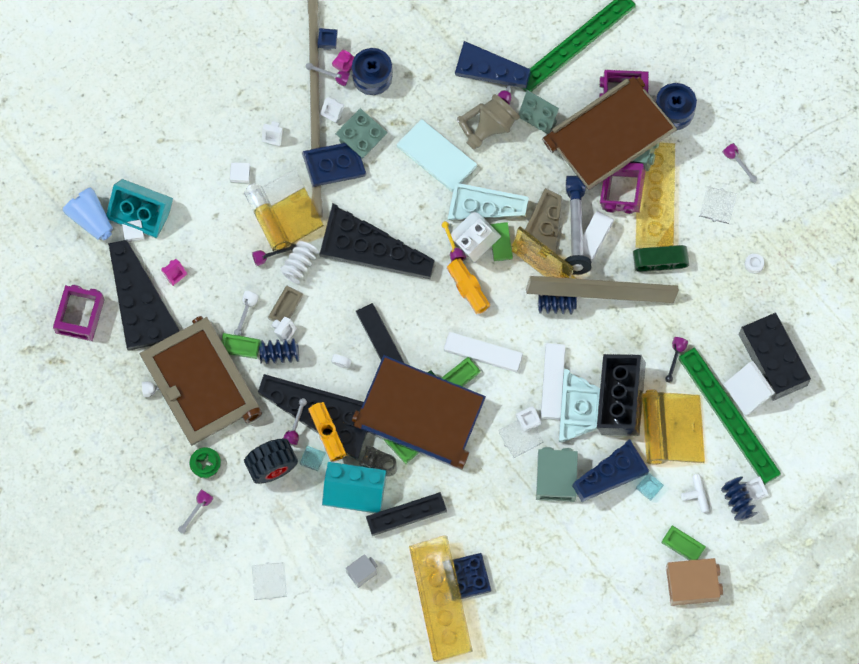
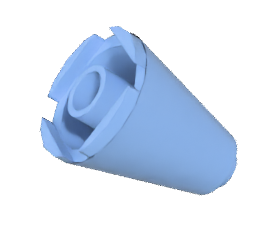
(89, 214)

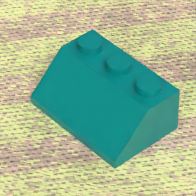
(134, 203)
(353, 487)

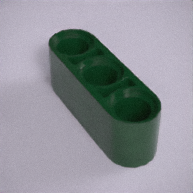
(660, 258)

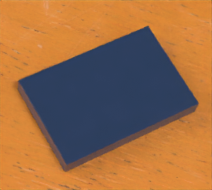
(333, 164)

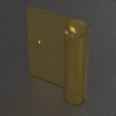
(540, 256)
(672, 427)

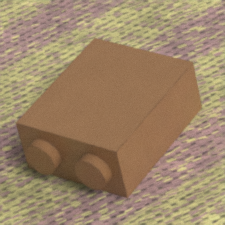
(693, 581)

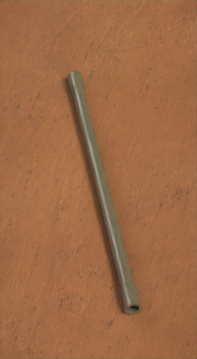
(314, 92)

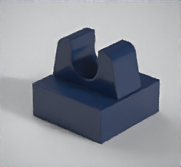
(327, 38)

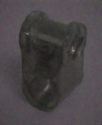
(376, 459)

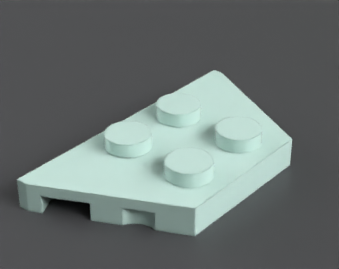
(578, 407)

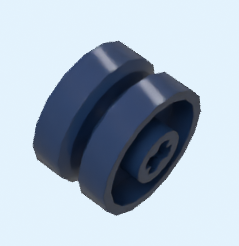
(372, 71)
(677, 103)

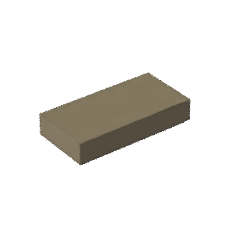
(285, 304)

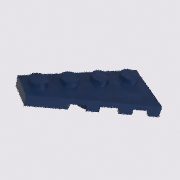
(489, 67)
(616, 470)

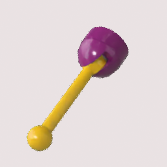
(456, 253)

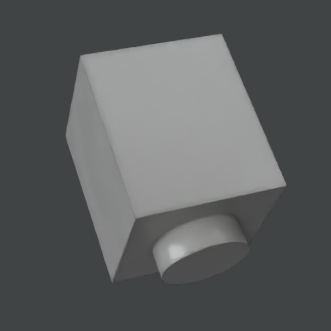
(362, 570)

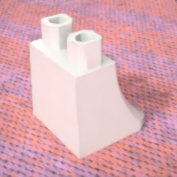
(475, 236)

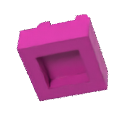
(343, 61)
(174, 272)

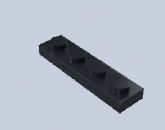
(406, 514)

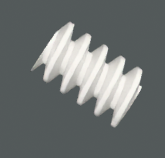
(298, 260)

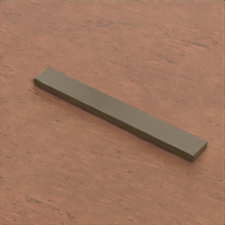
(602, 289)

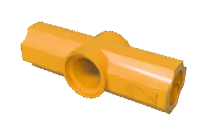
(468, 286)
(331, 442)

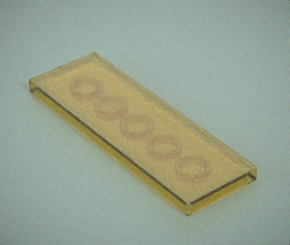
(656, 213)
(440, 598)

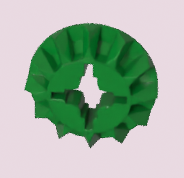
(200, 455)

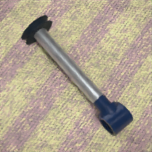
(575, 190)

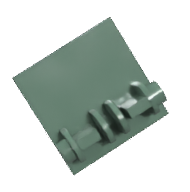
(538, 112)
(361, 133)

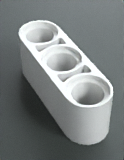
(595, 234)

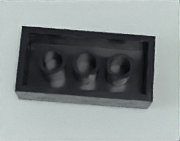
(774, 355)
(621, 394)

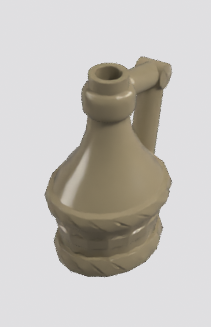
(494, 118)

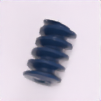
(556, 302)
(279, 351)
(738, 500)

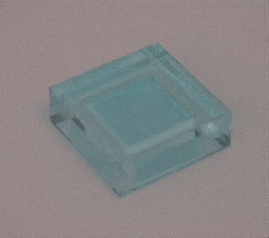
(312, 458)
(649, 486)

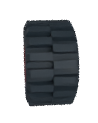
(270, 461)

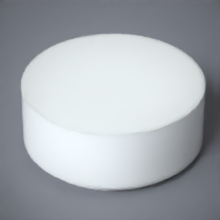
(754, 263)
(341, 361)

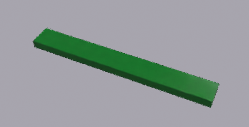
(578, 41)
(729, 416)

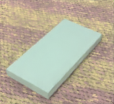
(436, 155)

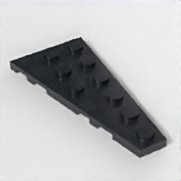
(364, 244)
(141, 308)
(340, 408)

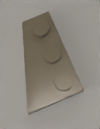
(545, 219)

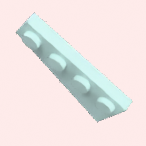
(486, 202)

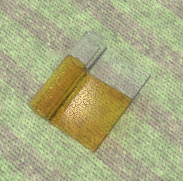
(283, 210)

